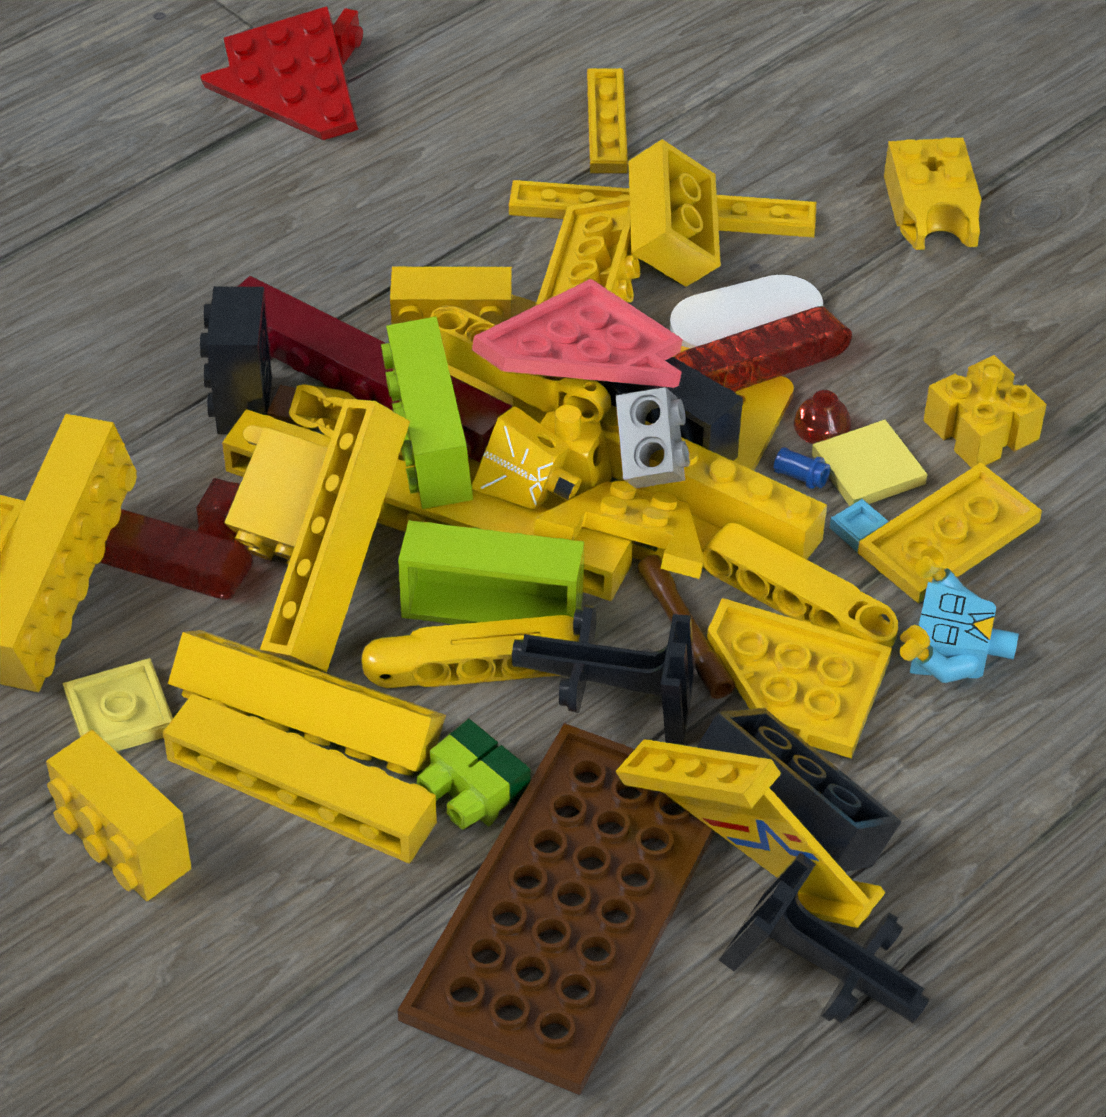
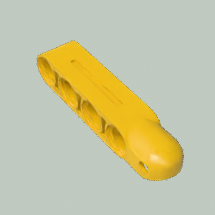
(541, 391)
(796, 585)
(459, 652)

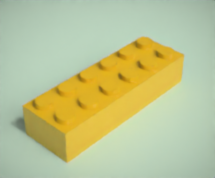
(58, 545)

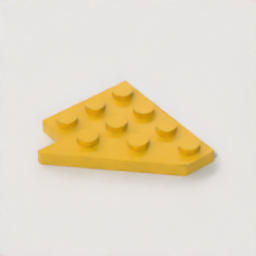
(800, 672)

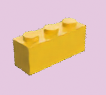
(478, 290)

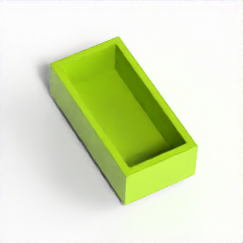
(427, 399)
(487, 574)

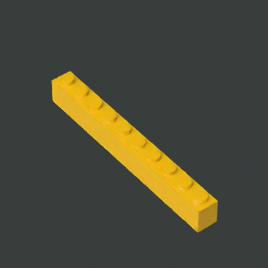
(605, 555)

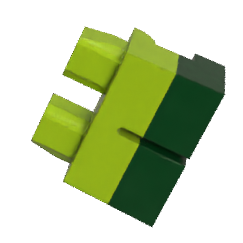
(475, 774)

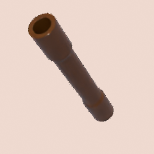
(706, 661)

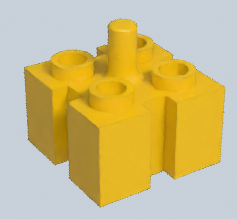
(984, 412)

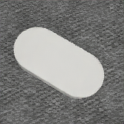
(740, 308)

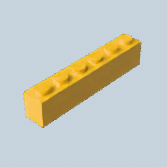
(335, 534)
(307, 701)
(301, 777)

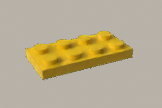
(964, 518)

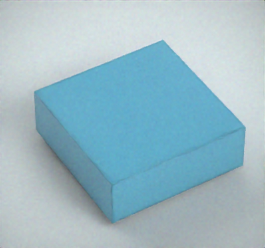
(856, 523)

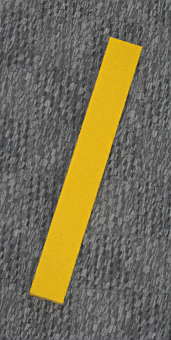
(734, 212)

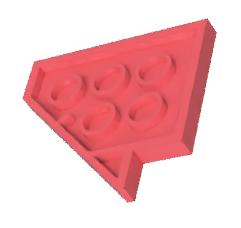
(584, 337)

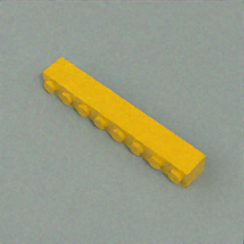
(726, 491)

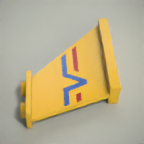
(736, 802)

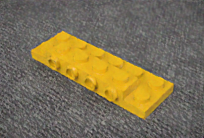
(593, 246)

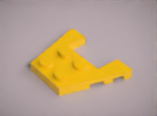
(634, 515)

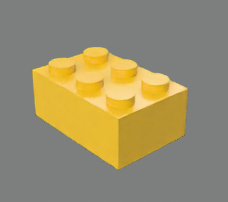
(673, 213)
(118, 815)

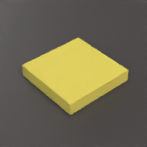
(870, 463)
(120, 705)

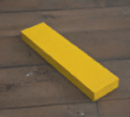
(607, 120)

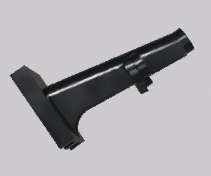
(659, 673)
(787, 922)

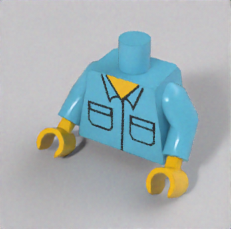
(953, 626)

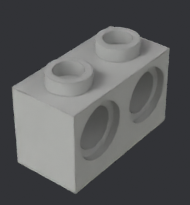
(642, 440)

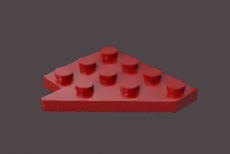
(289, 74)

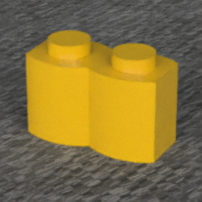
(317, 407)

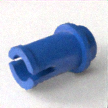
(803, 468)

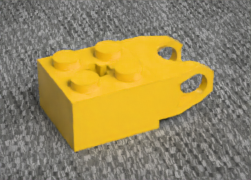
(933, 189)

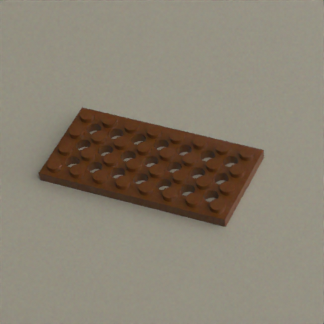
(493, 891)

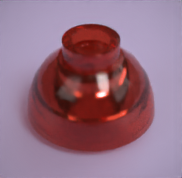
(821, 417)

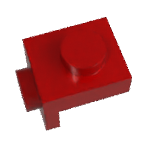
(348, 33)

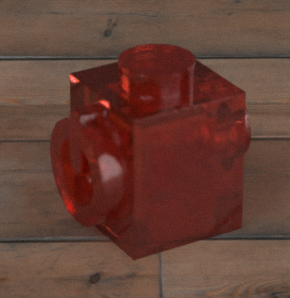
(214, 509)

